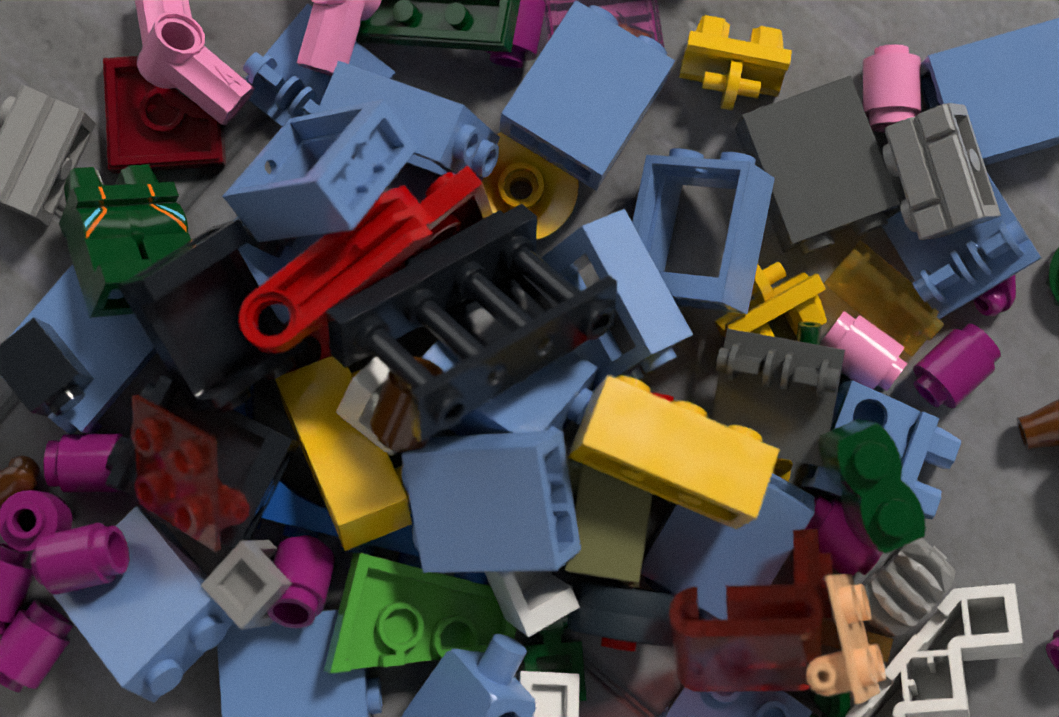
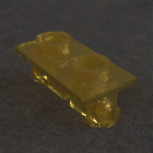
(884, 298)

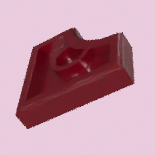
(155, 124)

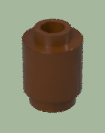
(393, 413)

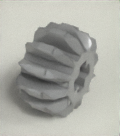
(907, 586)

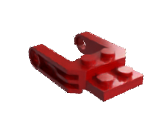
(358, 258)

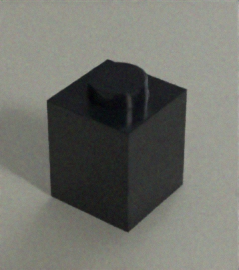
(42, 369)

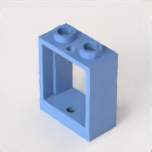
(442, 129)
(322, 172)
(657, 212)
(641, 296)

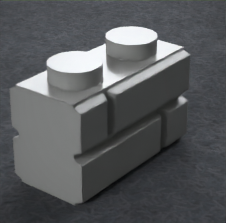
(37, 150)
(940, 172)

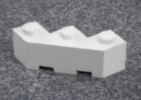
(929, 670)

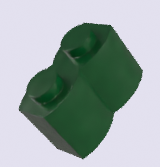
(874, 498)

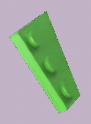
(409, 616)

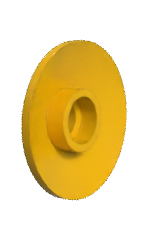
(552, 188)

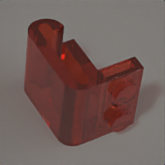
(767, 632)

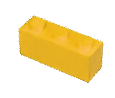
(674, 451)
(350, 471)

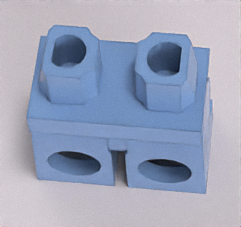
(912, 431)

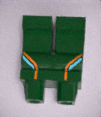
(118, 230)

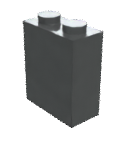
(822, 166)

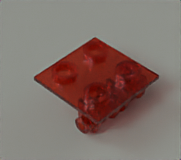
(180, 475)

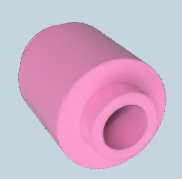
(891, 86)
(869, 353)

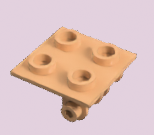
(858, 664)

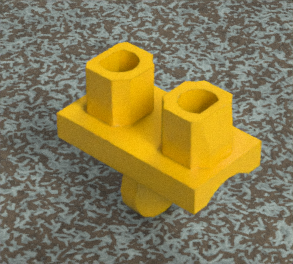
(734, 64)
(793, 297)

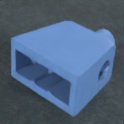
(476, 684)

